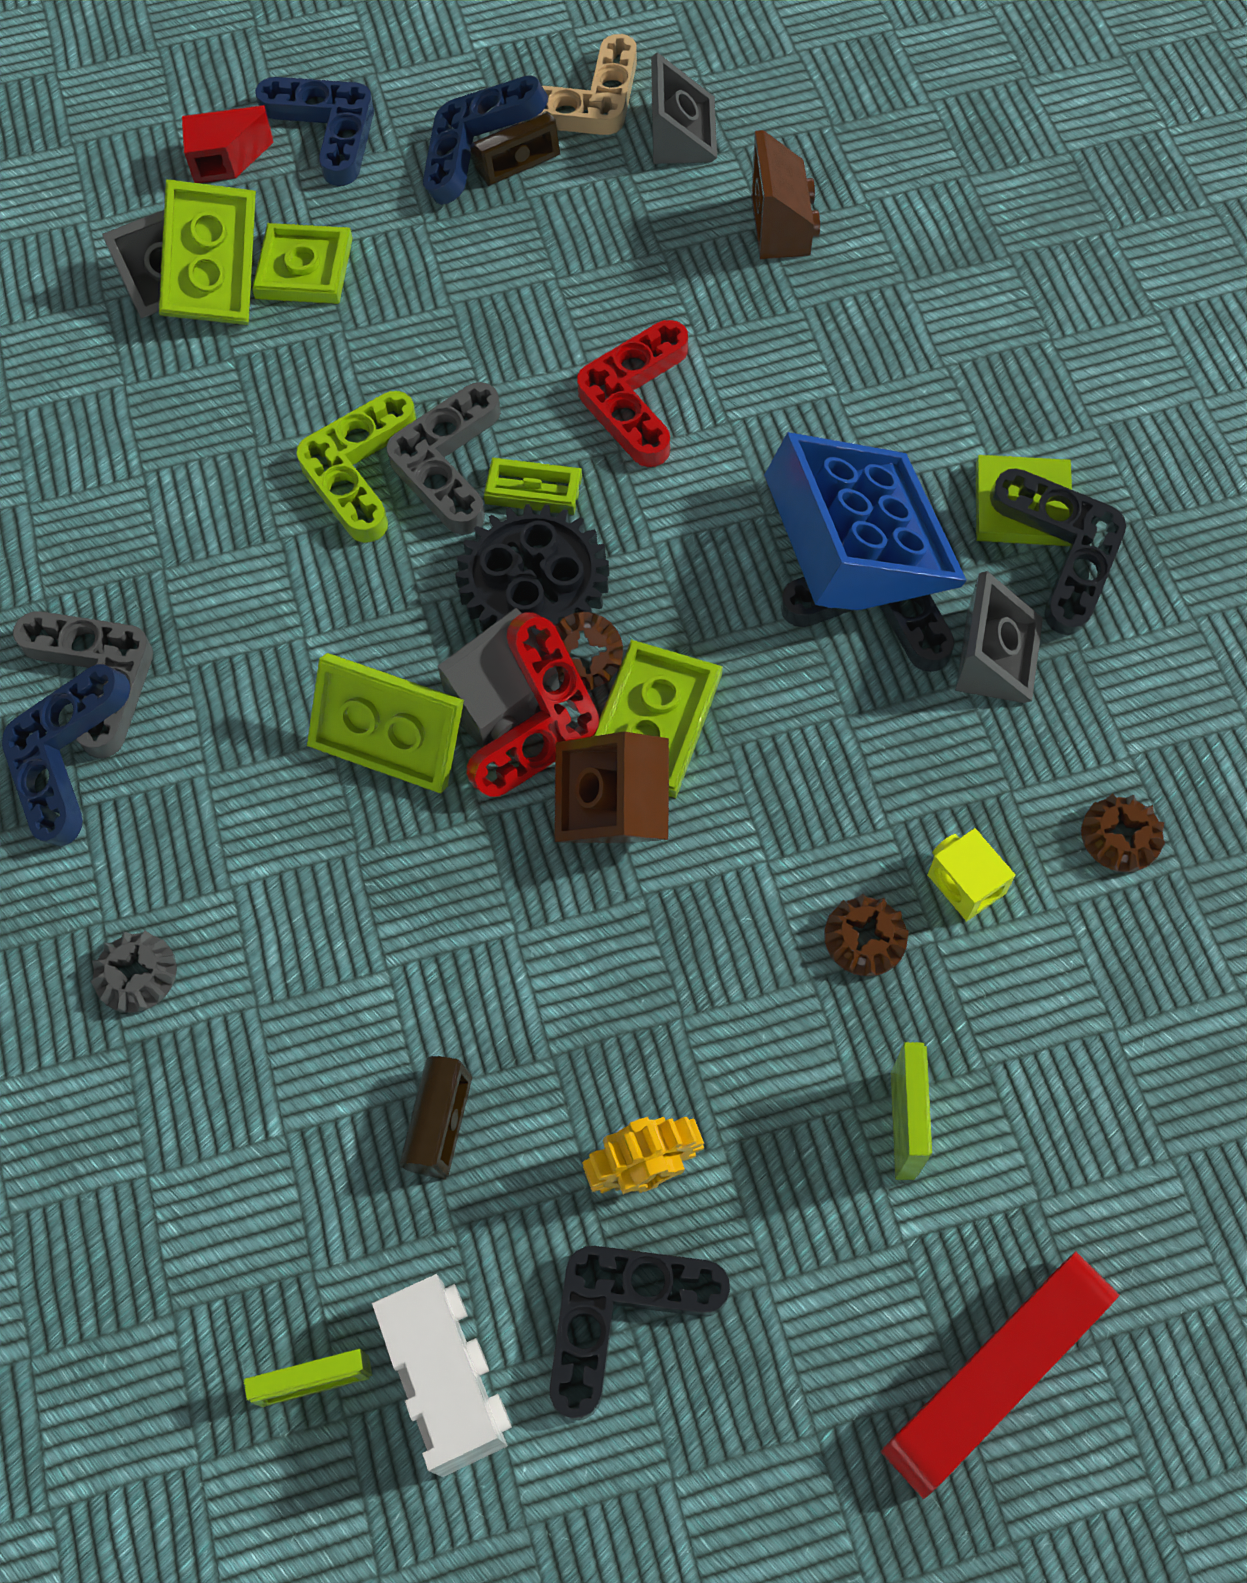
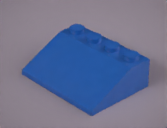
(859, 523)

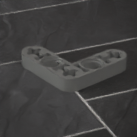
(431, 457)
(66, 630)

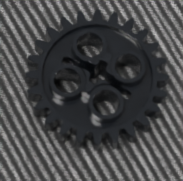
(566, 554)

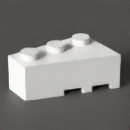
(441, 1375)

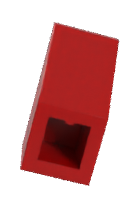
(225, 142)

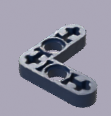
(279, 98)
(513, 103)
(43, 749)

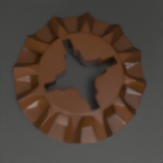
(598, 633)
(1112, 849)
(876, 956)

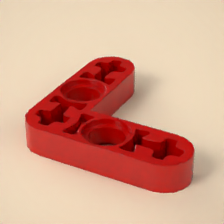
(621, 385)
(549, 722)

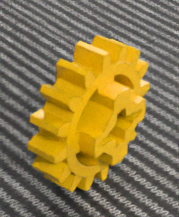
(643, 1155)

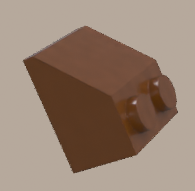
(782, 200)
(612, 789)

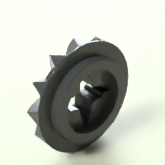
(143, 990)

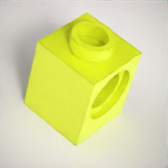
(969, 873)

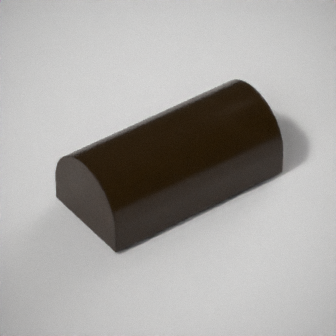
(516, 148)
(436, 1117)

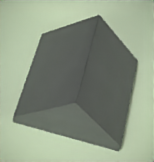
(681, 116)
(138, 259)
(999, 644)

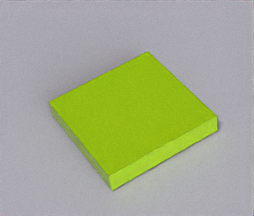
(302, 263)
(995, 527)
(911, 1111)

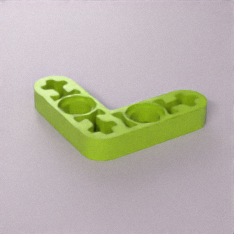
(343, 454)

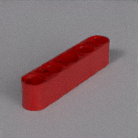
(999, 1375)

